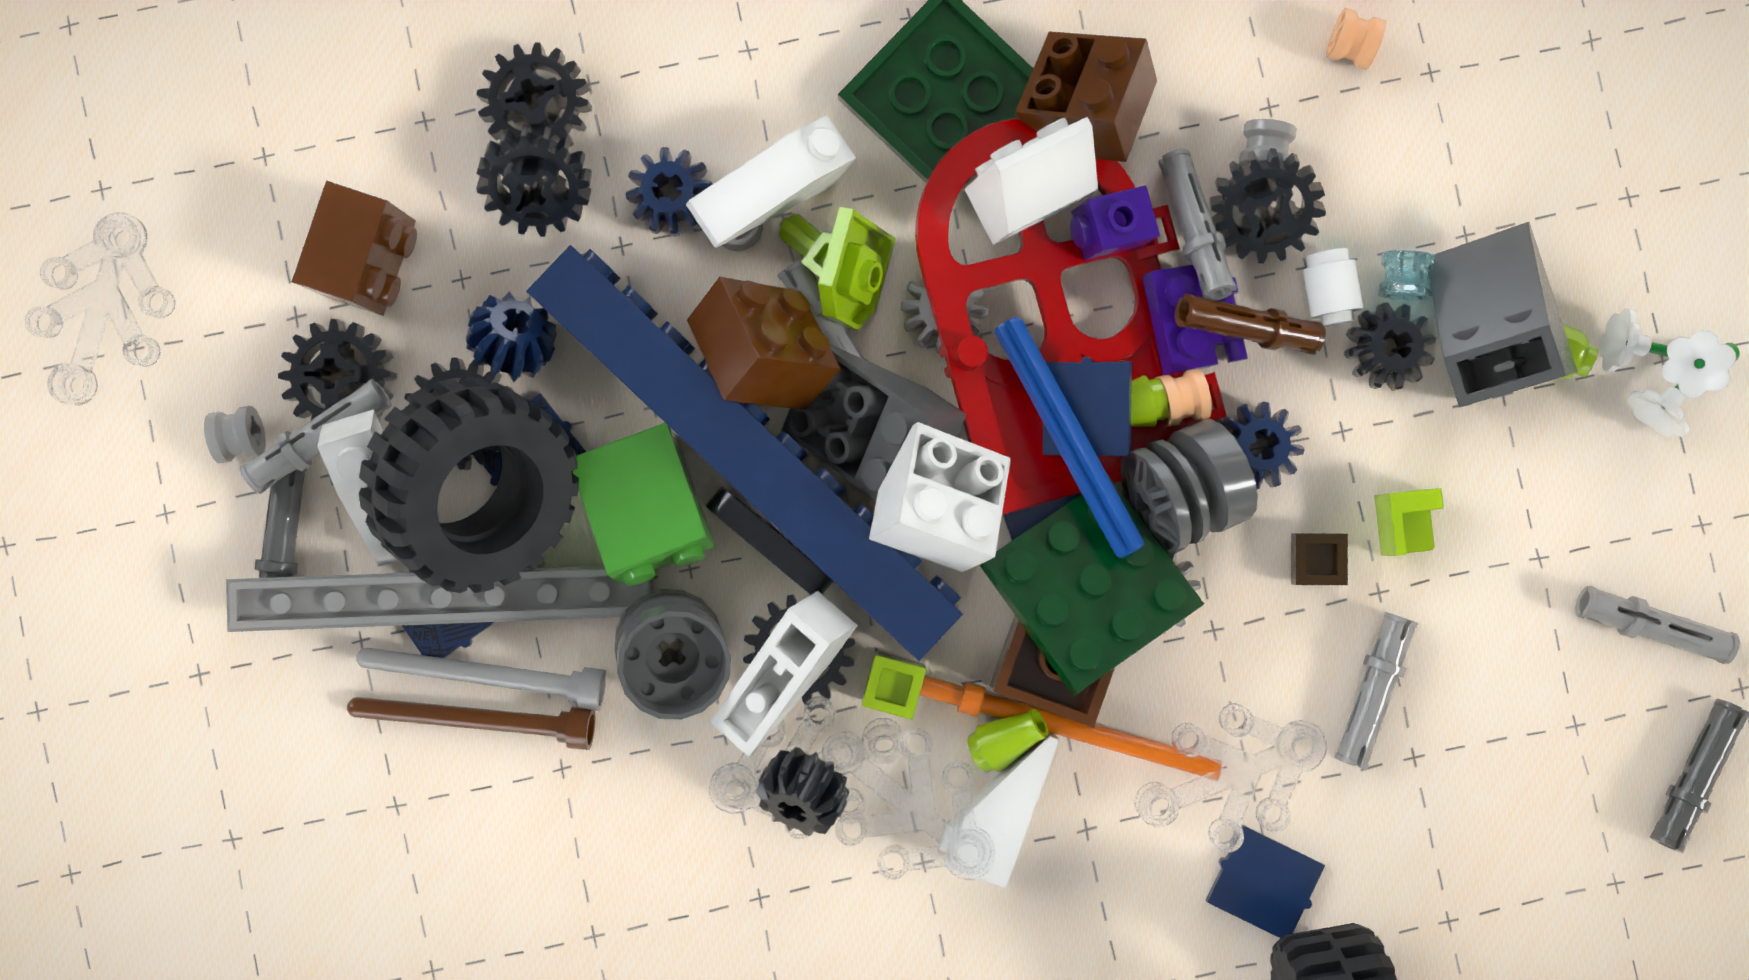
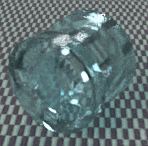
(1406, 275)

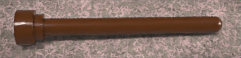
(572, 727)

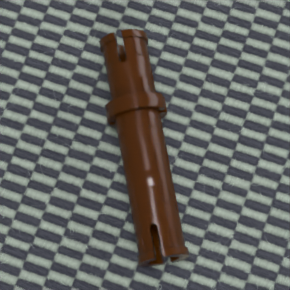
(1267, 328)

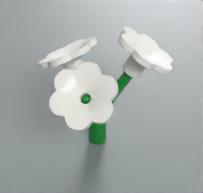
(1693, 365)

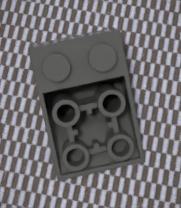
(1498, 316)
(866, 418)

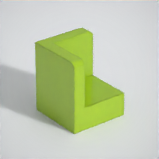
(1406, 520)
(893, 685)

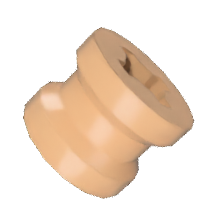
(1356, 38)
(1186, 397)

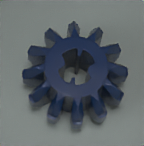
(658, 175)
(511, 336)
(1277, 437)

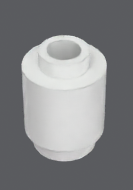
(1332, 286)

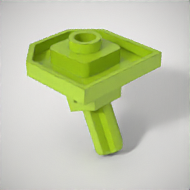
(848, 262)

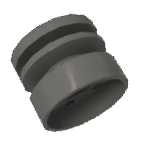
(1190, 484)
(673, 681)

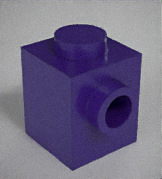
(1114, 223)

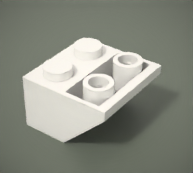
(1034, 179)
(942, 500)

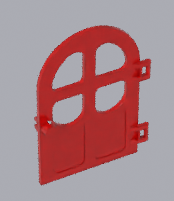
(987, 386)

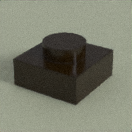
(1319, 559)

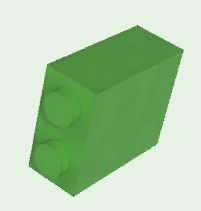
(642, 505)

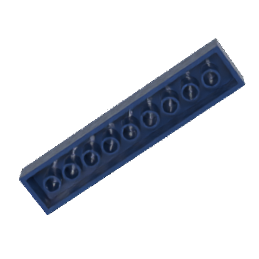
(737, 445)

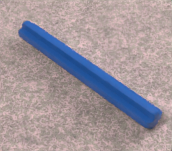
(1069, 437)

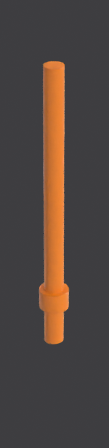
(972, 699)

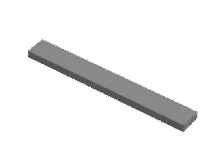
(407, 600)

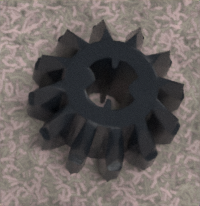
(1409, 351)
(802, 791)

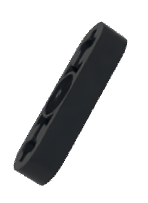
(768, 541)

